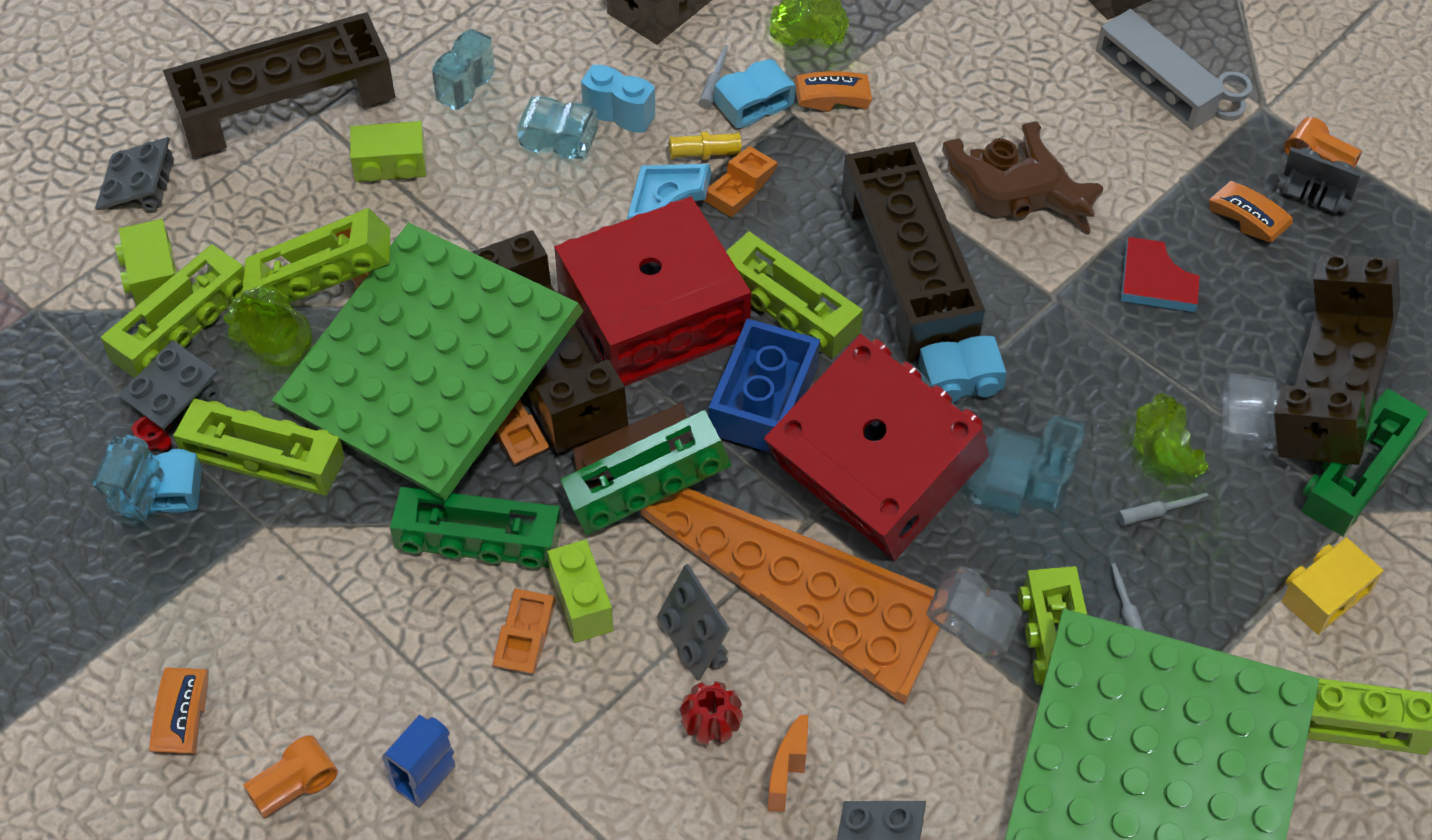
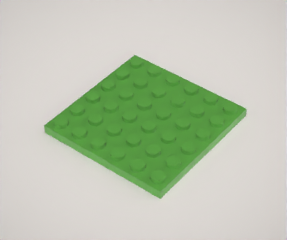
(428, 359)
(1159, 741)

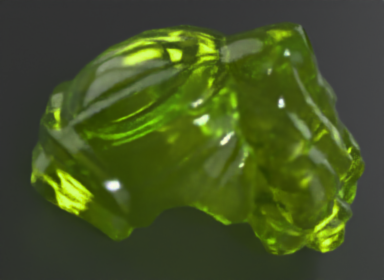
(808, 19)
(268, 326)
(1165, 439)

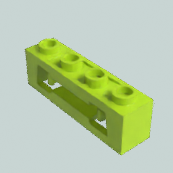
(321, 257)
(795, 296)
(175, 310)
(258, 446)
(1052, 591)
(1359, 712)

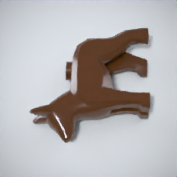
(1025, 186)

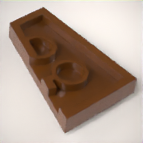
(626, 436)

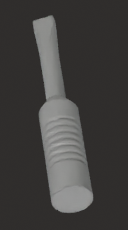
(707, 96)
(1155, 509)
(1129, 611)

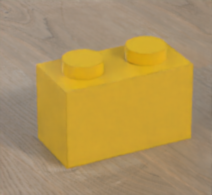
(1331, 584)

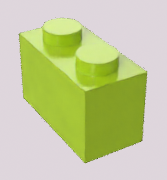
(388, 151)
(147, 258)
(580, 591)

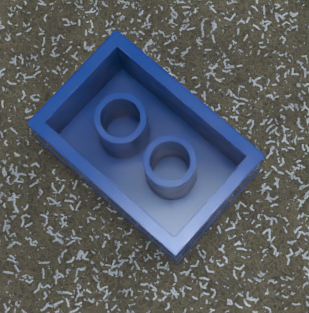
(762, 382)

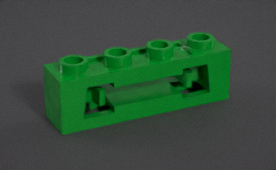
(646, 473)
(1330, 495)
(475, 528)

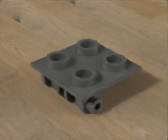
(137, 174)
(1336, 178)
(170, 385)
(694, 624)
(881, 820)

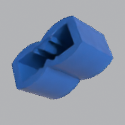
(419, 759)

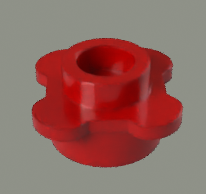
(145, 427)

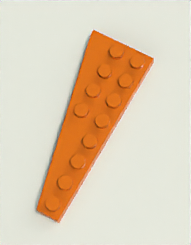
(838, 600)

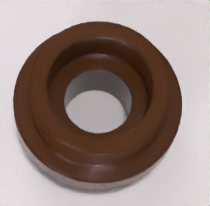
(1001, 154)

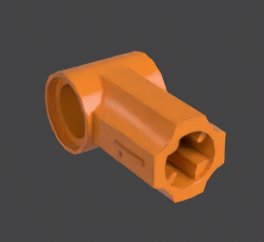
(1315, 135)
(302, 769)

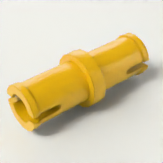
(704, 145)

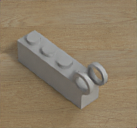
(1168, 72)

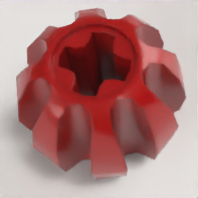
(706, 700)

